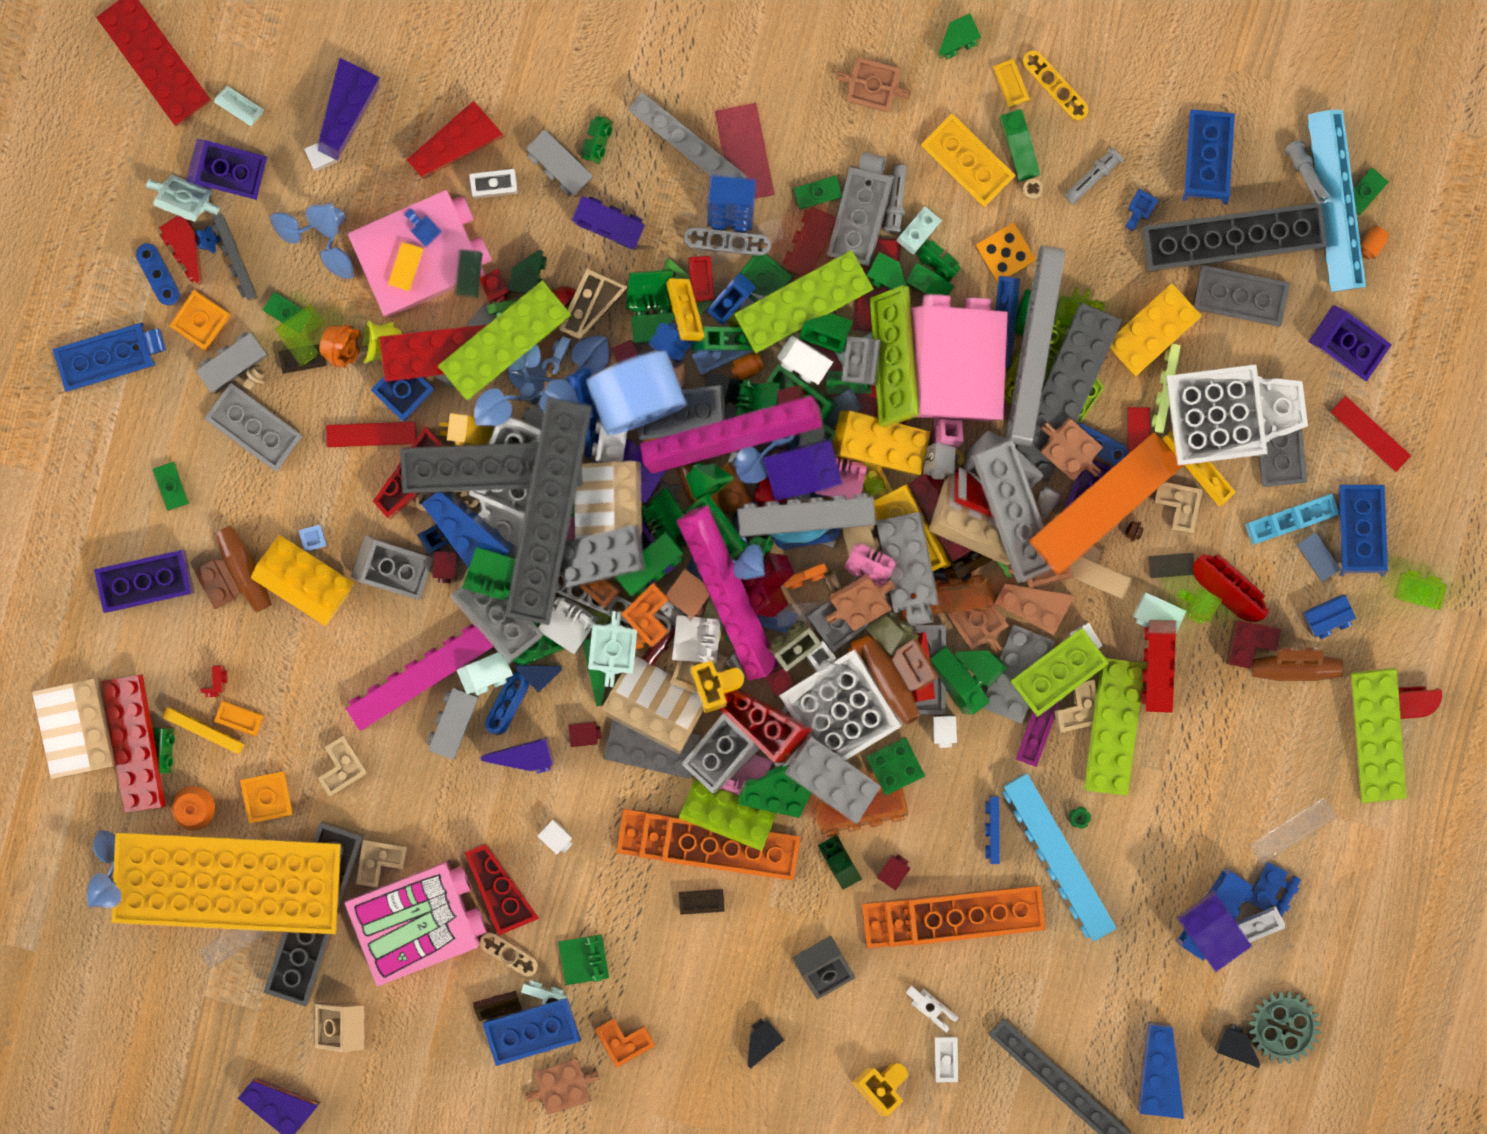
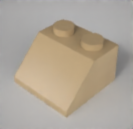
(339, 1026)

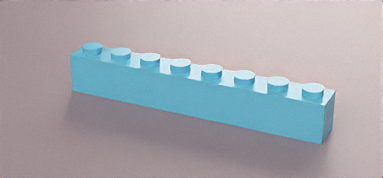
(1339, 211)
(1059, 856)

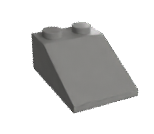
(991, 439)
(391, 567)
(720, 754)

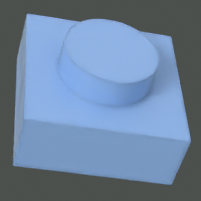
(312, 538)

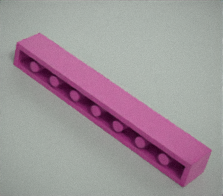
(731, 435)
(727, 592)
(418, 677)

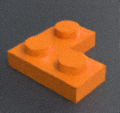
(814, 573)
(641, 615)
(622, 1047)

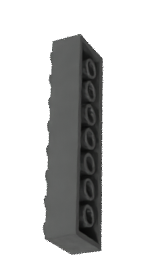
(1233, 237)
(301, 953)

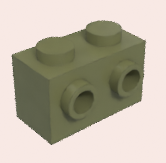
(891, 631)
(793, 645)

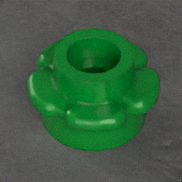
(1080, 811)

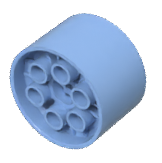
(636, 393)

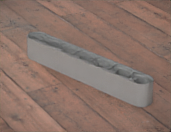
(589, 601)

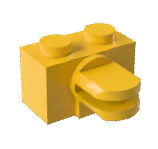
(465, 431)
(713, 685)
(881, 1087)

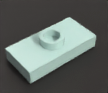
(238, 105)

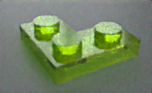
(295, 333)

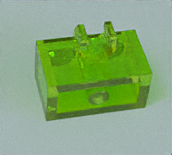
(1067, 307)
(1420, 590)
(1200, 604)

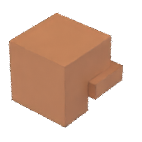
(688, 594)

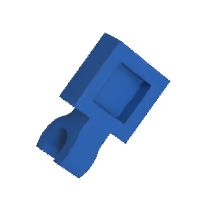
(1141, 206)
(423, 229)

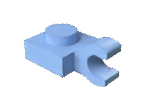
(559, 348)

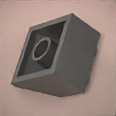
(824, 967)

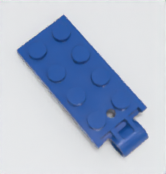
(107, 356)

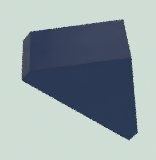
(433, 539)
(539, 675)

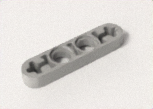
(728, 238)

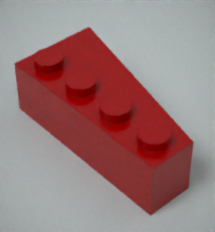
(456, 140)
(391, 496)
(1160, 667)
(765, 725)
(500, 895)

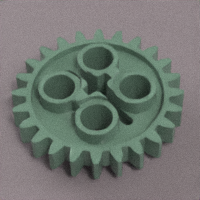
(1276, 1045)

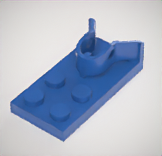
(1209, 155)
(1363, 529)
(531, 1031)

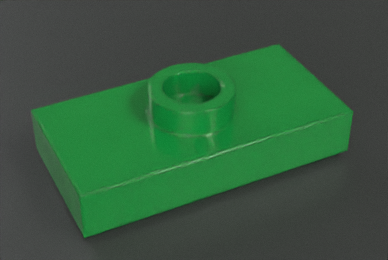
(1368, 189)
(817, 192)
(280, 308)
(170, 486)

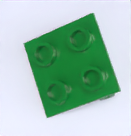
(648, 290)
(756, 397)
(663, 514)
(490, 574)
(895, 766)
(583, 959)

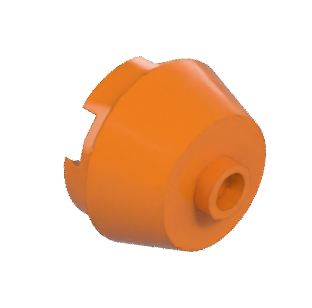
(340, 345)
(192, 808)

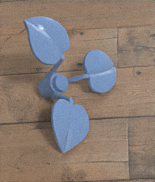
(326, 220)
(588, 352)
(495, 410)
(750, 462)
(749, 562)
(102, 888)

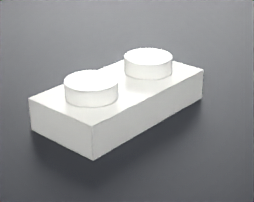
(1261, 924)
(946, 1059)

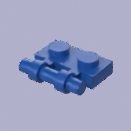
(1268, 886)

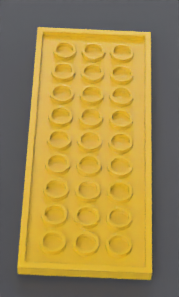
(227, 883)

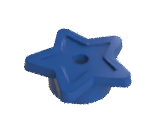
(202, 239)

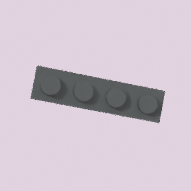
(230, 249)

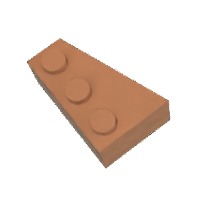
(1035, 606)

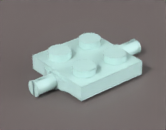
(182, 198)
(612, 648)

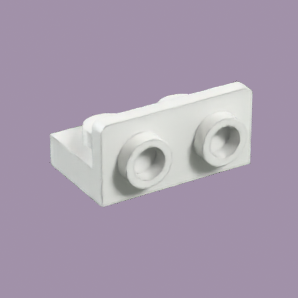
(609, 447)

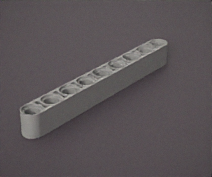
(1035, 345)

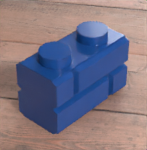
(731, 298)
(669, 340)
(1329, 616)

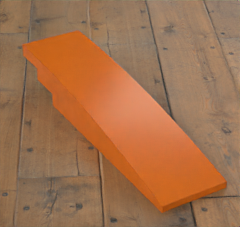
(1105, 503)
(685, 843)
(953, 917)

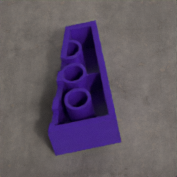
(348, 101)

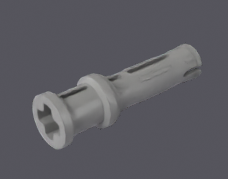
(1303, 164)
(1101, 168)
(899, 172)

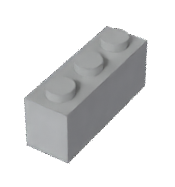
(558, 164)
(231, 362)
(452, 723)

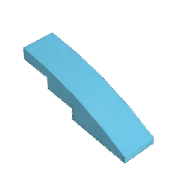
(1292, 519)

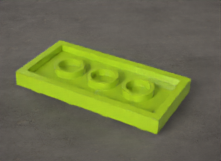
(1059, 671)
(726, 817)

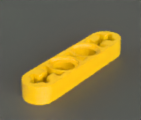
(1058, 83)
(203, 730)

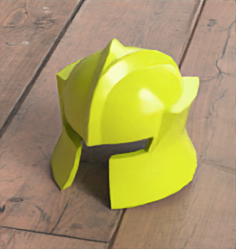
(371, 339)

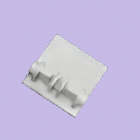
(568, 624)
(696, 639)

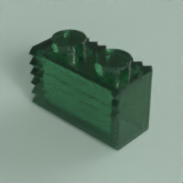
(468, 273)

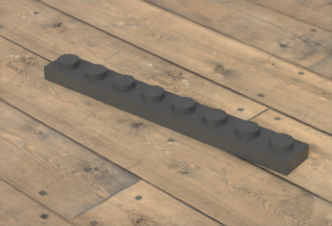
(1055, 1079)

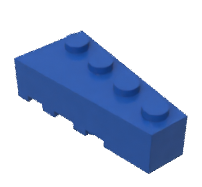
(464, 527)
(1160, 1077)

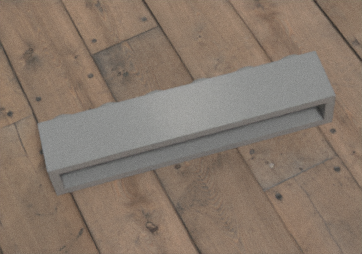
(683, 138)
(807, 516)

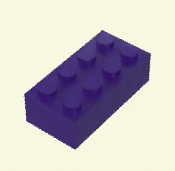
(144, 581)

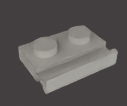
(861, 360)

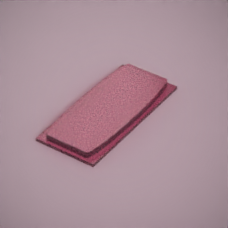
(745, 146)

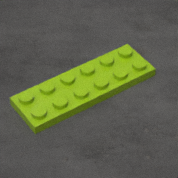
(803, 300)
(504, 340)
(896, 361)
(1114, 727)
(1378, 735)

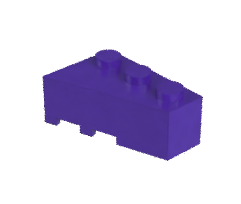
(608, 222)

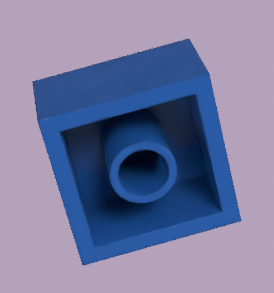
(403, 395)

